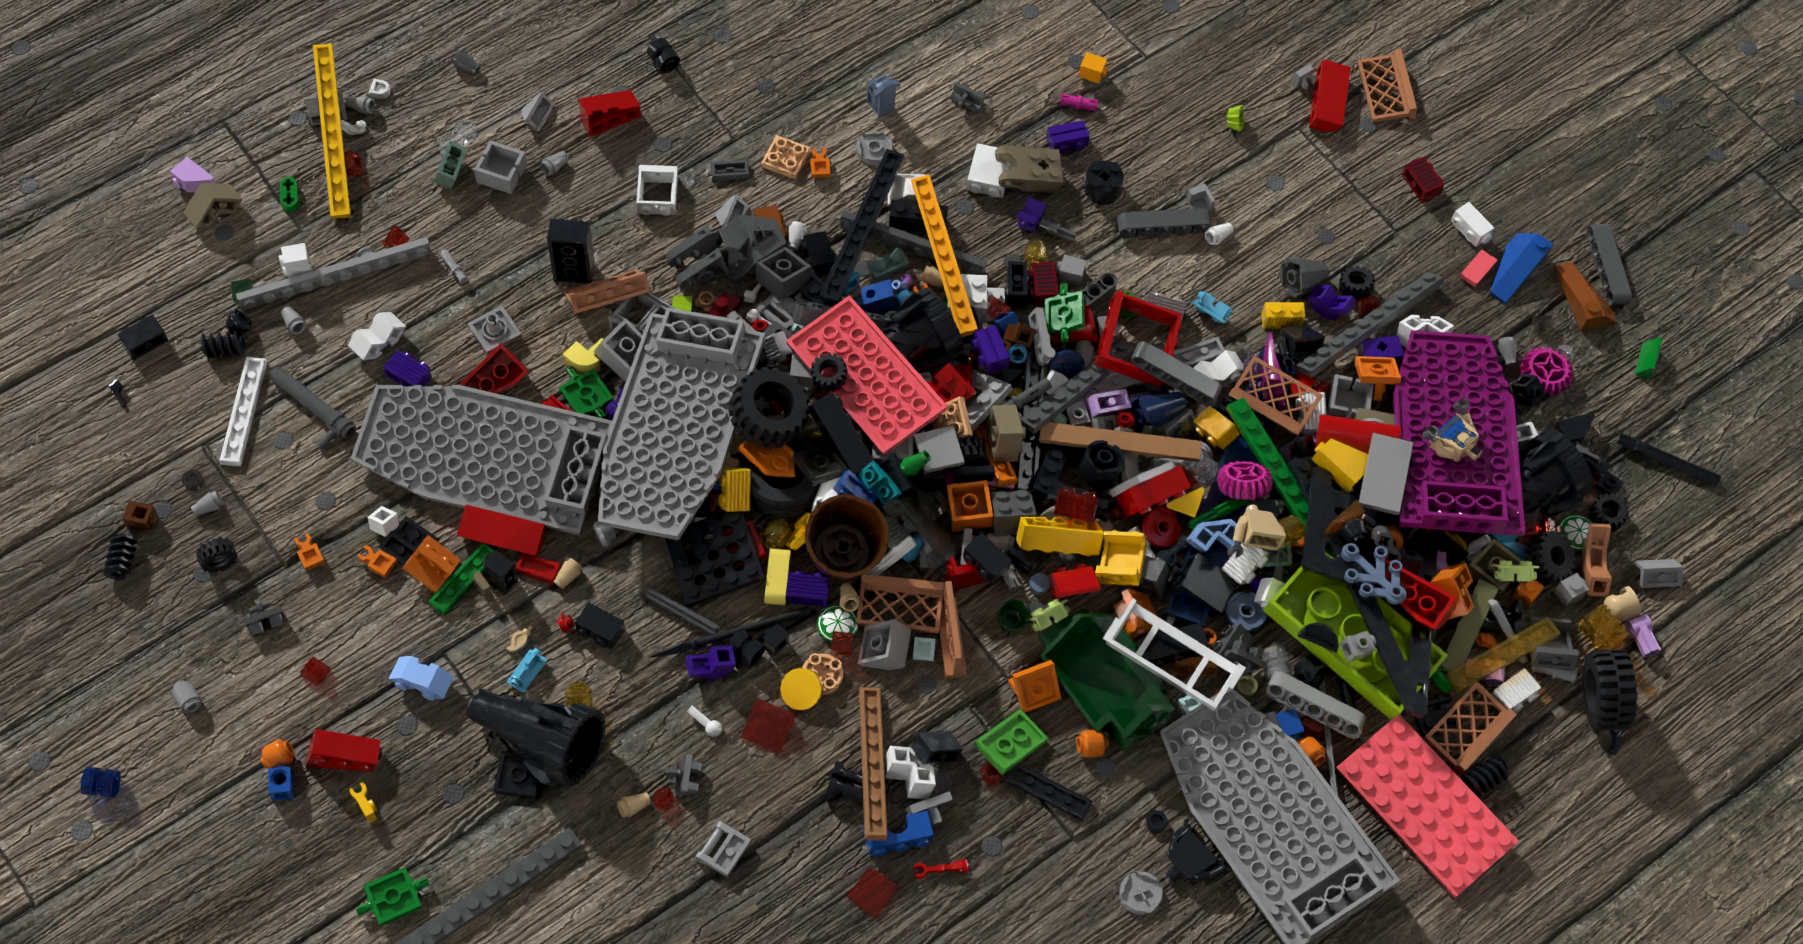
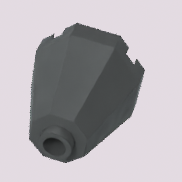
(1302, 275)

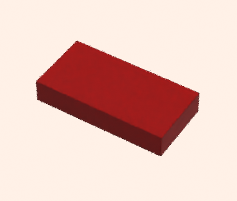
(538, 568)

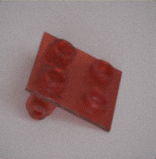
(768, 725)

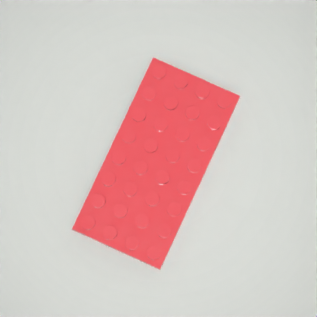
(882, 387)
(1427, 805)

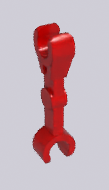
(958, 866)

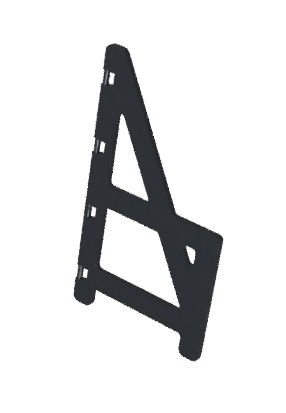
(1321, 512)

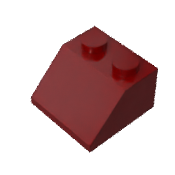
(1074, 581)

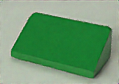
(1648, 357)

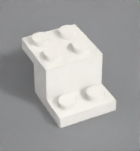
(979, 293)

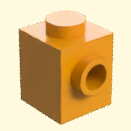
(1093, 68)

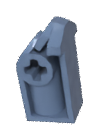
(882, 94)

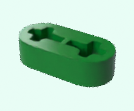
(293, 194)

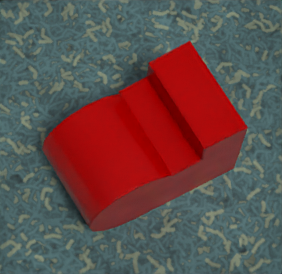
(1308, 381)

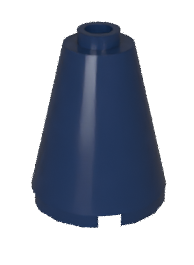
(1157, 408)

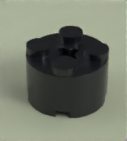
(1104, 182)
(1101, 464)

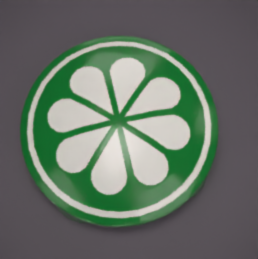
(1576, 529)
(836, 619)

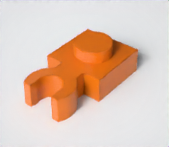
(819, 165)
(309, 554)
(379, 563)

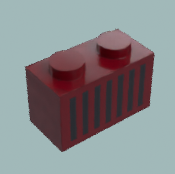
(1423, 179)
(1043, 282)

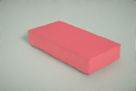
(1478, 268)

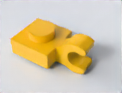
(367, 807)

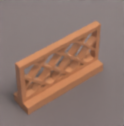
(1403, 87)
(607, 291)
(1268, 412)
(905, 587)
(951, 636)
(1482, 741)

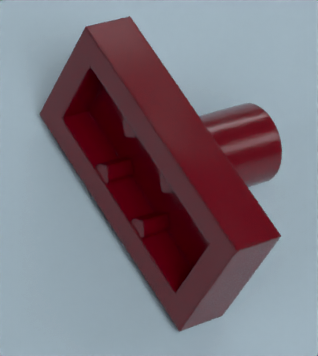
(724, 305)

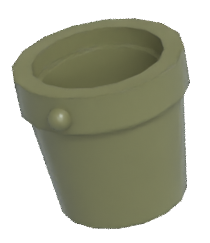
(1247, 688)

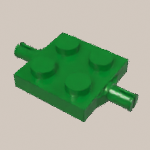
(1065, 312)
(586, 393)
(392, 896)

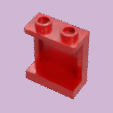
(962, 576)

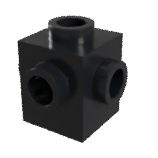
(1527, 390)
(1310, 671)

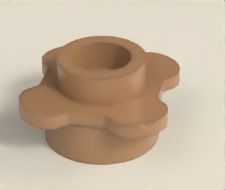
(705, 296)

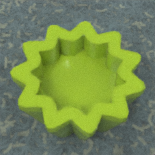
(1235, 118)

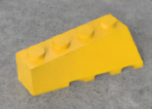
(1060, 535)

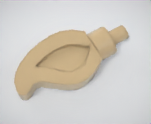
(519, 640)

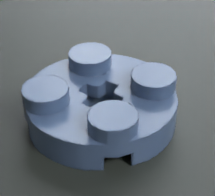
(1246, 601)

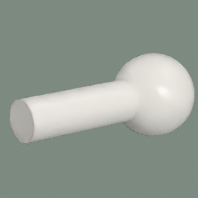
(712, 728)

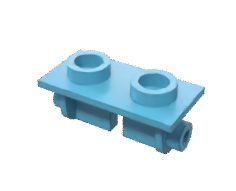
(1205, 305)
(527, 670)

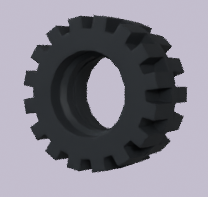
(1357, 275)
(832, 382)
(1613, 503)
(216, 554)

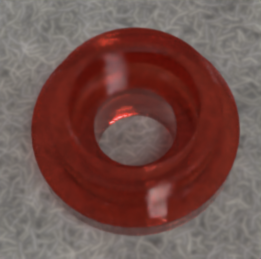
(987, 768)

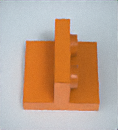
(1377, 371)
(431, 564)
(1135, 625)
(1036, 686)

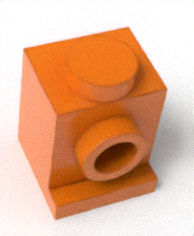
(1527, 592)

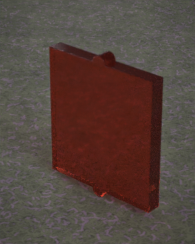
(872, 892)

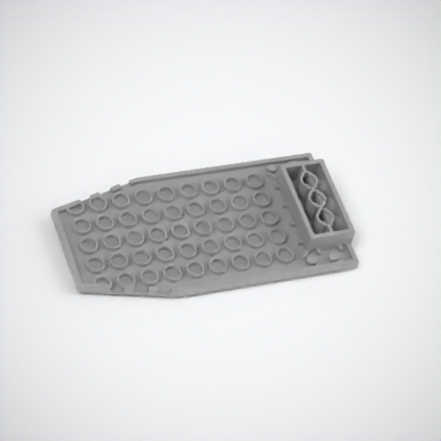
(674, 421)
(485, 451)
(1274, 819)

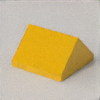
(1188, 503)

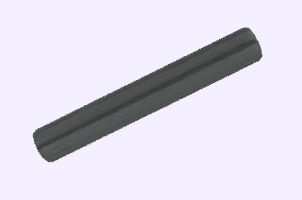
(682, 611)

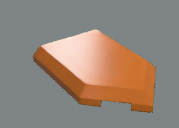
(770, 461)

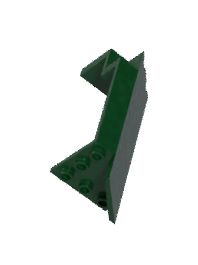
(1104, 683)

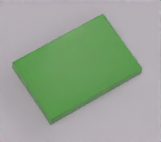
(1011, 741)

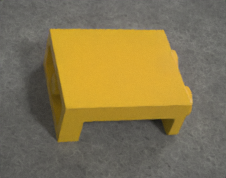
(1122, 558)

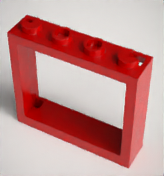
(1145, 309)

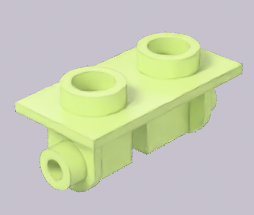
(1524, 571)
(1041, 617)

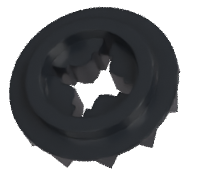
(1185, 429)

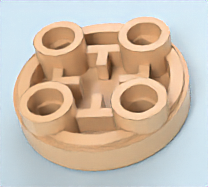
(828, 670)

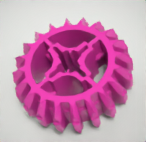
(1556, 369)
(1244, 480)

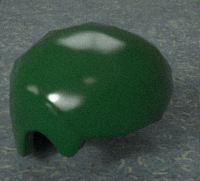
(1013, 615)

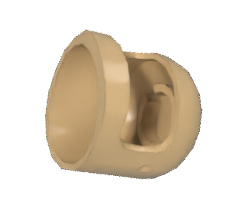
(1623, 606)

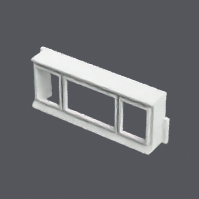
(1208, 655)

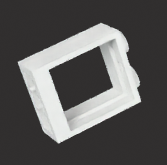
(666, 174)

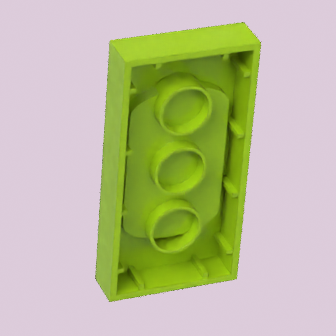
(1320, 599)

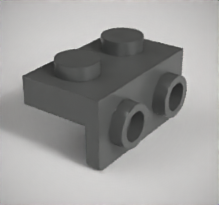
(1229, 635)

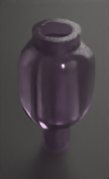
(1256, 369)

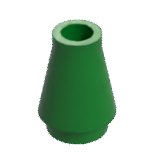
(913, 464)

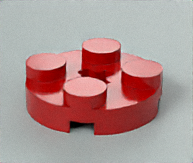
(1151, 530)

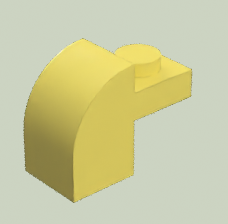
(581, 358)

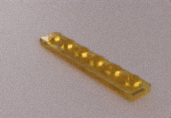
(1502, 654)

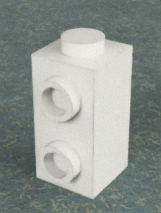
(1472, 224)

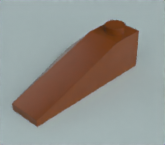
(1585, 301)

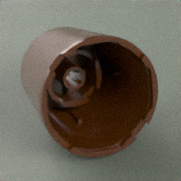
(848, 523)

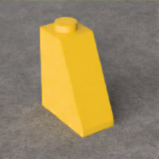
(1343, 462)

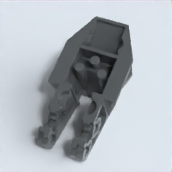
(745, 241)

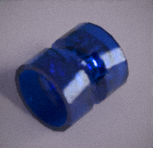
(105, 783)

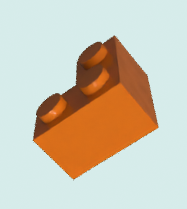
(1455, 581)

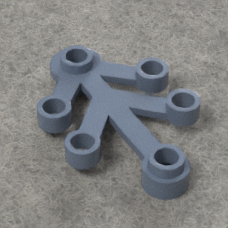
(1374, 575)

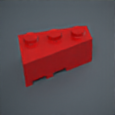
(608, 111)
(1153, 492)
(342, 751)

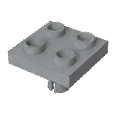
(494, 329)

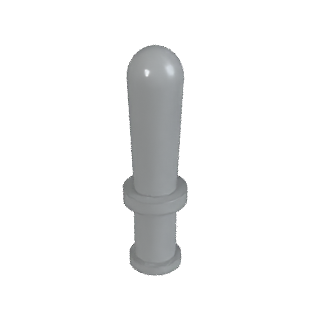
(456, 270)

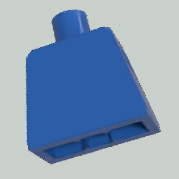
(878, 298)

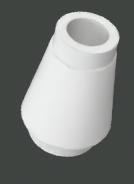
(1218, 233)
(795, 235)

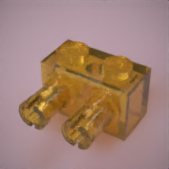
(1603, 628)

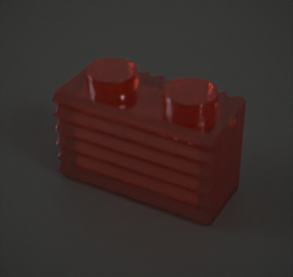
(1076, 505)

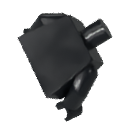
(1297, 342)
(1192, 857)

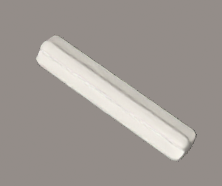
(893, 555)

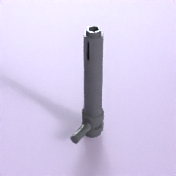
(334, 419)

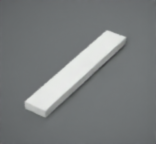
(243, 411)

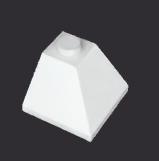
(902, 188)

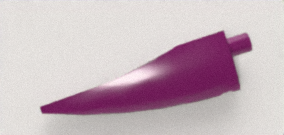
(1270, 358)

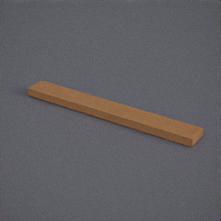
(1127, 441)
(872, 764)

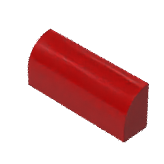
(1329, 96)
(1352, 431)
(502, 530)

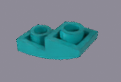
(879, 482)

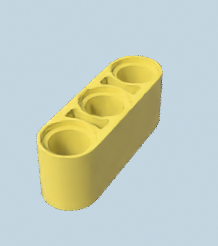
(777, 577)

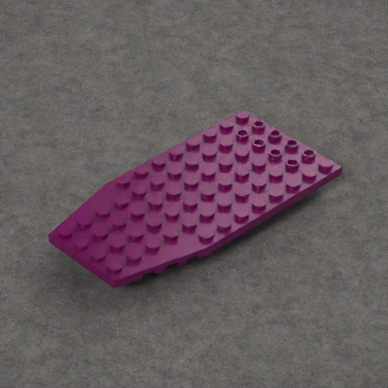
(1465, 493)

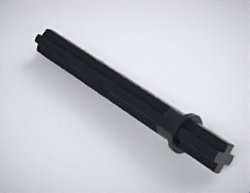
(1668, 459)

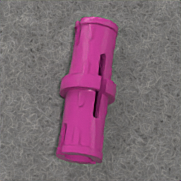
(1078, 102)

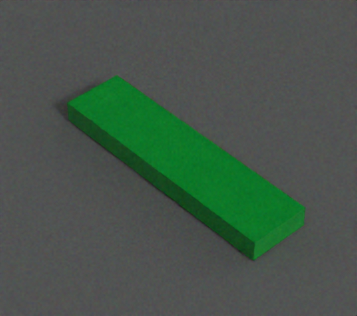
(460, 581)

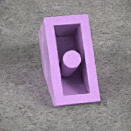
(190, 175)
(1107, 403)

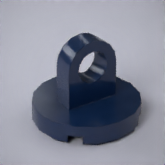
(1067, 363)

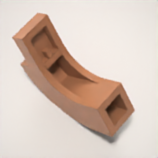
(1594, 560)

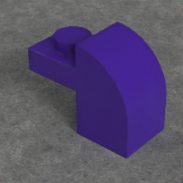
(1031, 214)
(1328, 303)
(713, 665)

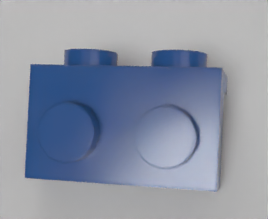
(852, 485)

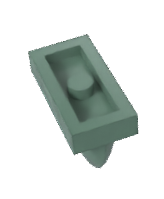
(888, 264)

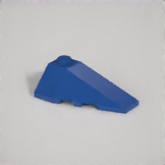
(1518, 263)

